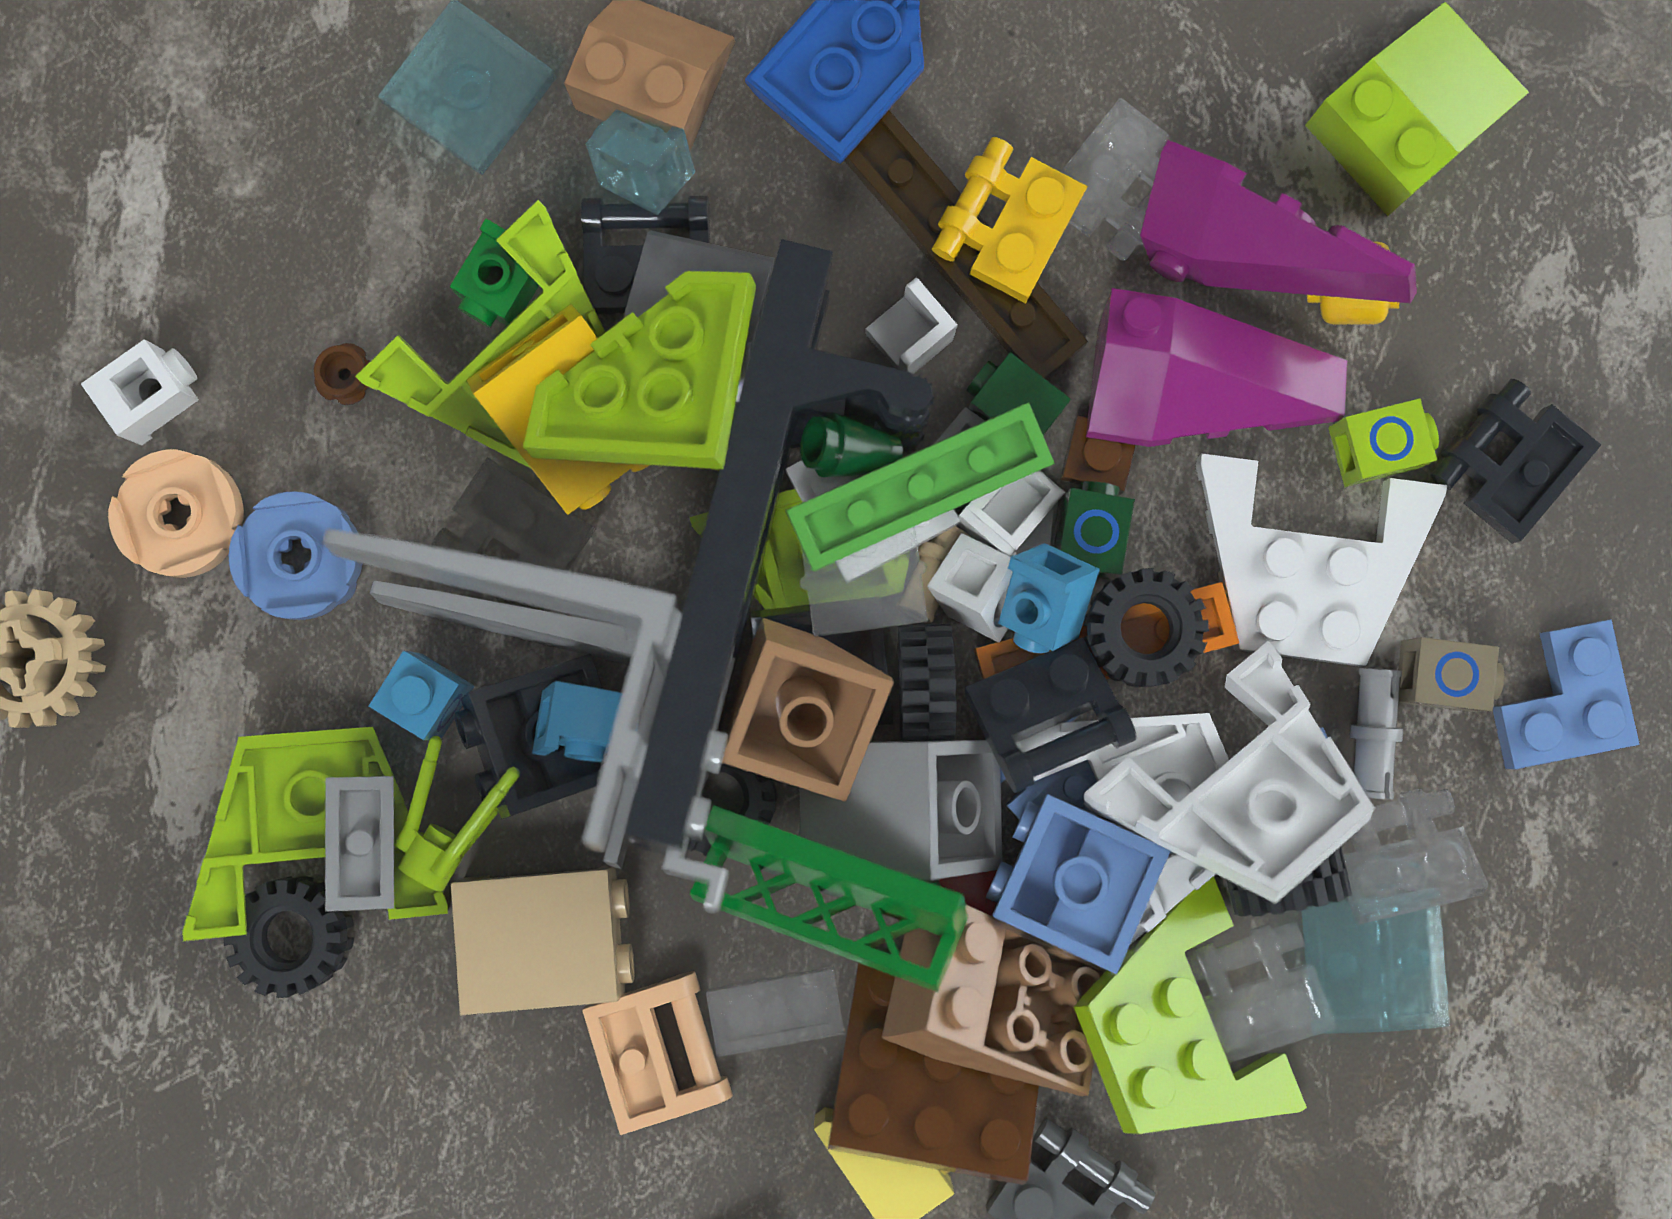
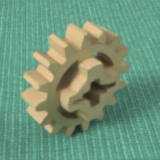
(59, 663)

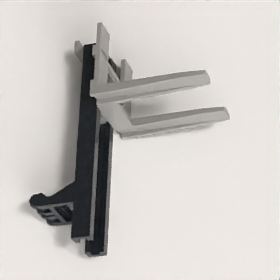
(688, 650)

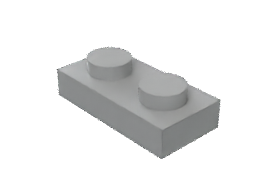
(359, 843)

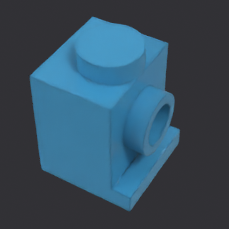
(1047, 598)
(577, 719)

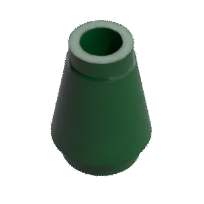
(846, 447)

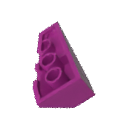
(1190, 372)

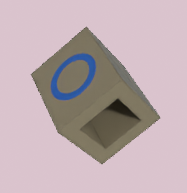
(1450, 674)

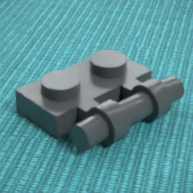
(1051, 1198)

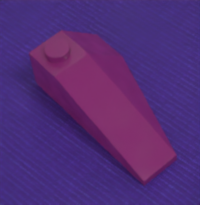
(1229, 237)

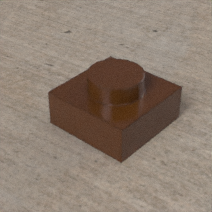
(1096, 458)

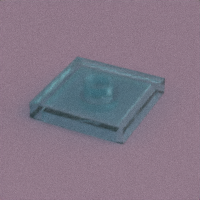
(467, 86)

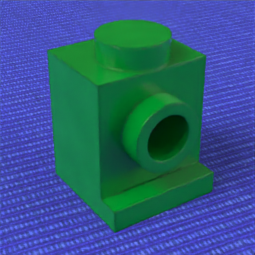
(496, 301)

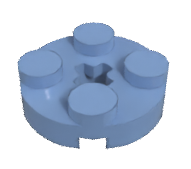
(268, 533)

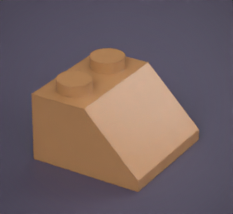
(648, 67)
(803, 711)

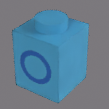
(420, 695)

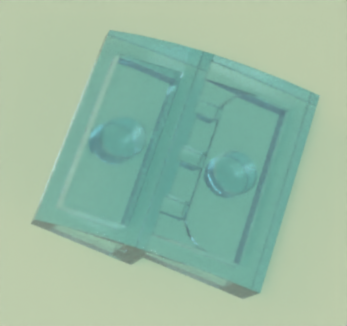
(1379, 971)

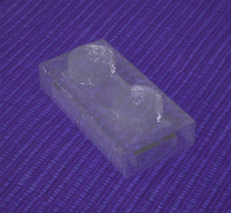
(775, 1011)

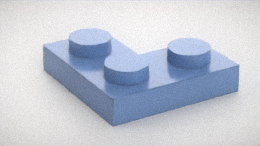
(1587, 707)

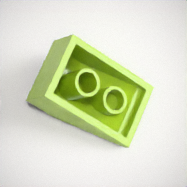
(1415, 107)

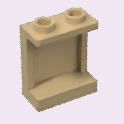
(540, 940)

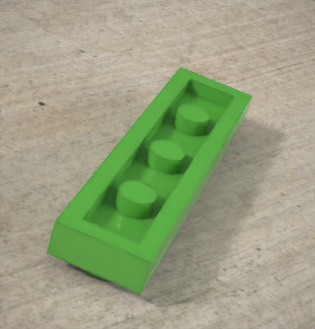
(919, 486)

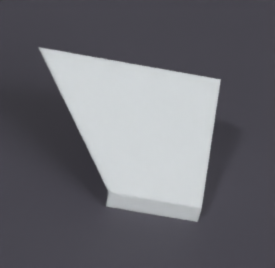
(1015, 515)

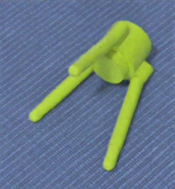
(436, 854)

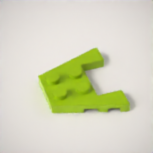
(410, 379)
(277, 813)
(1159, 1041)

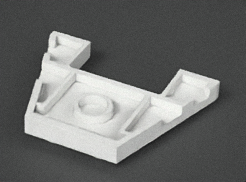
(1310, 590)
(1179, 757)
(1264, 811)

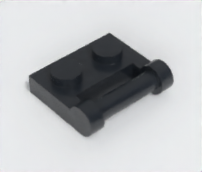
(612, 269)
(1039, 697)

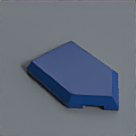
(841, 69)

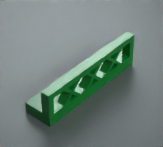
(842, 876)

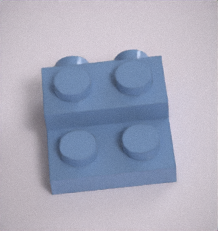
(1077, 881)

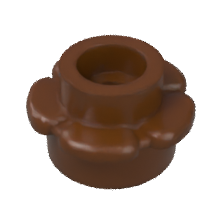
(328, 369)

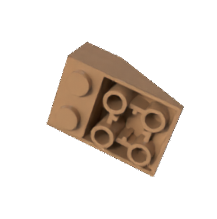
(999, 1006)

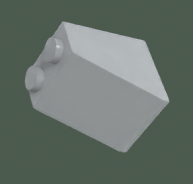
(916, 809)

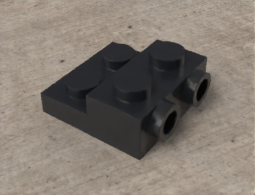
(503, 727)

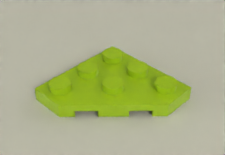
(655, 383)

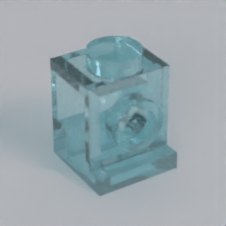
(640, 160)

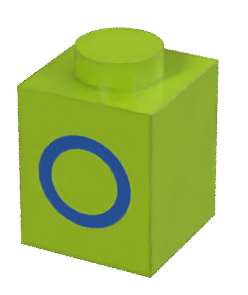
(1384, 442)

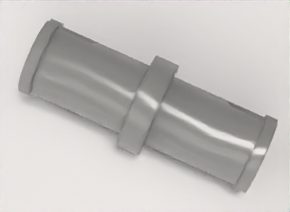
(1377, 731)

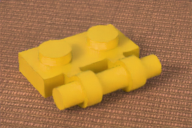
(1027, 228)

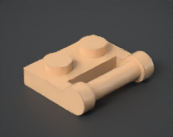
(636, 1058)

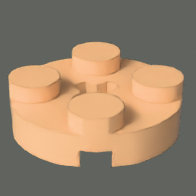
(146, 496)

